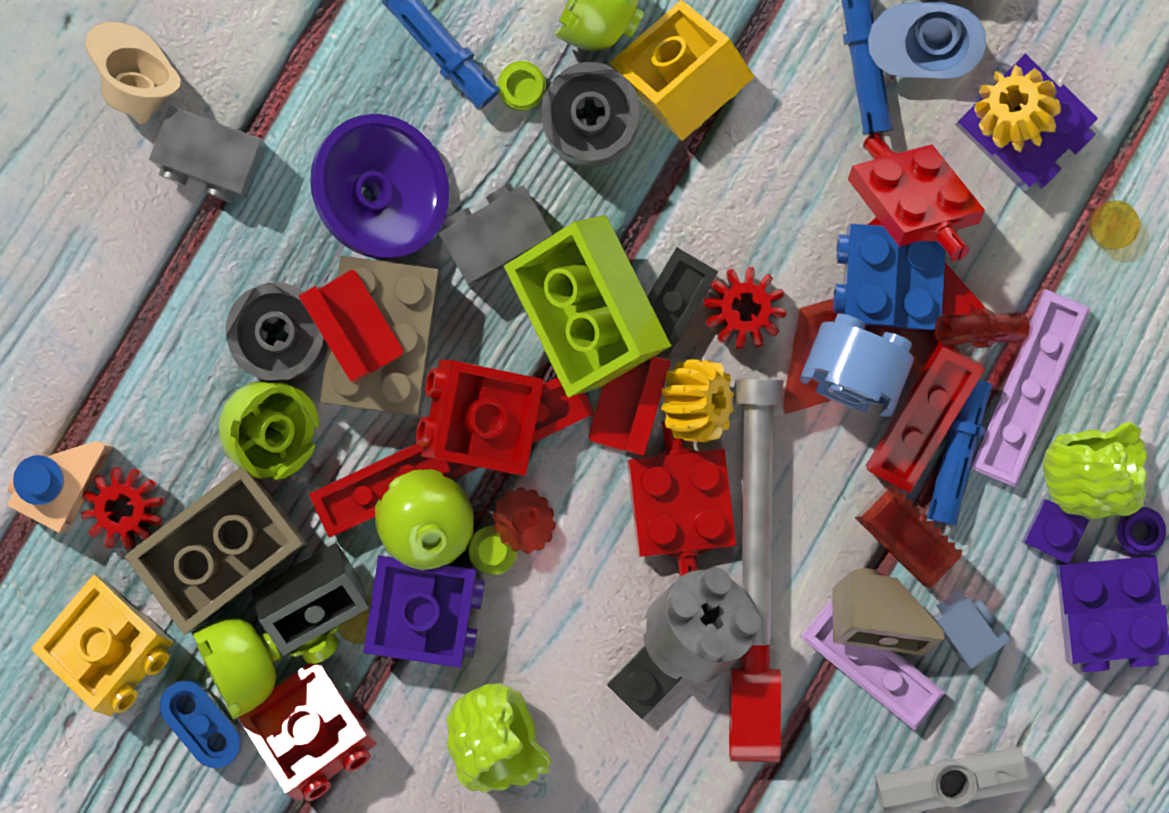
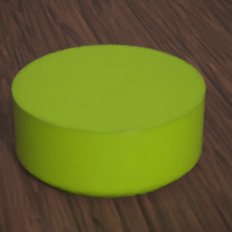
(521, 86)

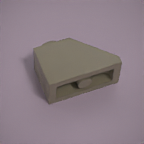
(881, 615)

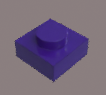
(1055, 531)

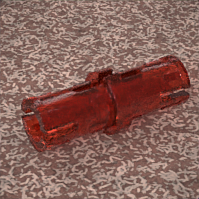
(981, 328)

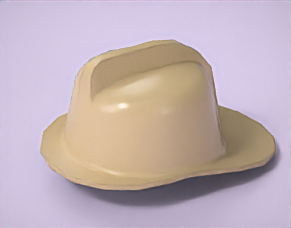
(131, 69)

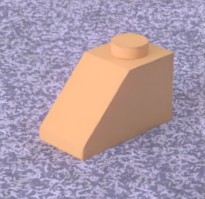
(79, 469)

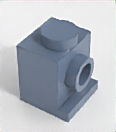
(968, 628)

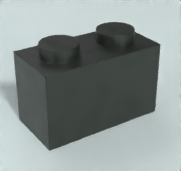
(309, 599)

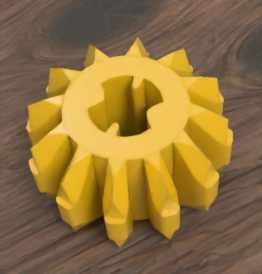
(1036, 111)
(697, 400)

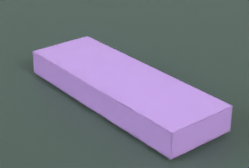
(877, 671)

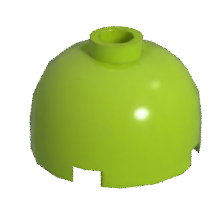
(598, 23)
(268, 429)
(424, 519)
(238, 662)

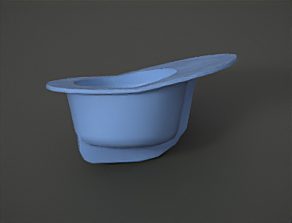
(927, 40)

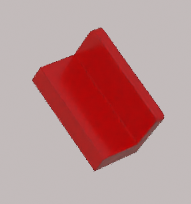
(352, 325)
(629, 407)

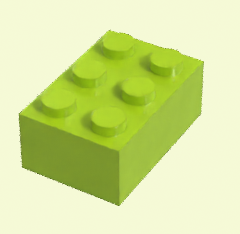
(587, 305)

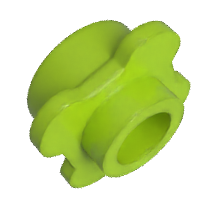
(319, 647)

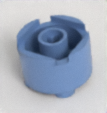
(858, 365)

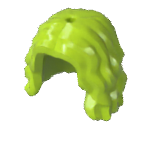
(1097, 472)
(494, 740)

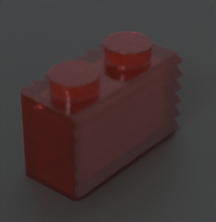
(909, 535)

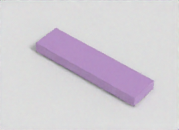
(1029, 388)

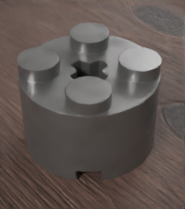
(610, 94)
(251, 343)
(700, 626)

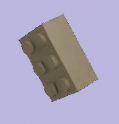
(409, 304)
(216, 550)

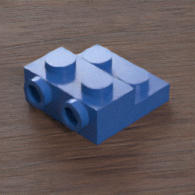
(889, 282)

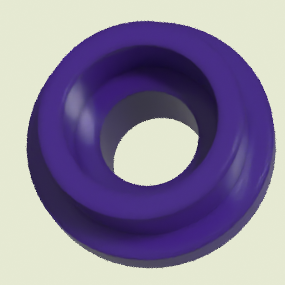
(1154, 538)

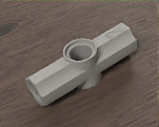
(983, 777)

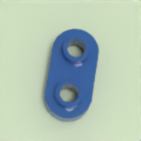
(197, 727)

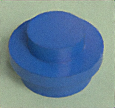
(38, 480)

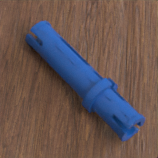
(450, 56)
(867, 75)
(958, 456)

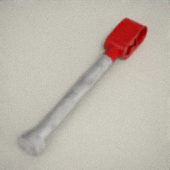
(754, 686)

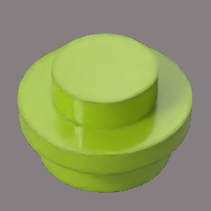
(489, 553)

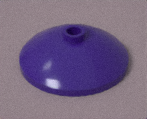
(398, 170)

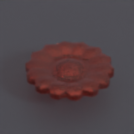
(524, 520)

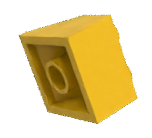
(683, 69)

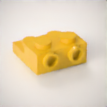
(103, 648)

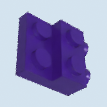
(1035, 162)
(1112, 612)
(423, 613)

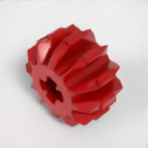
(731, 317)
(116, 491)

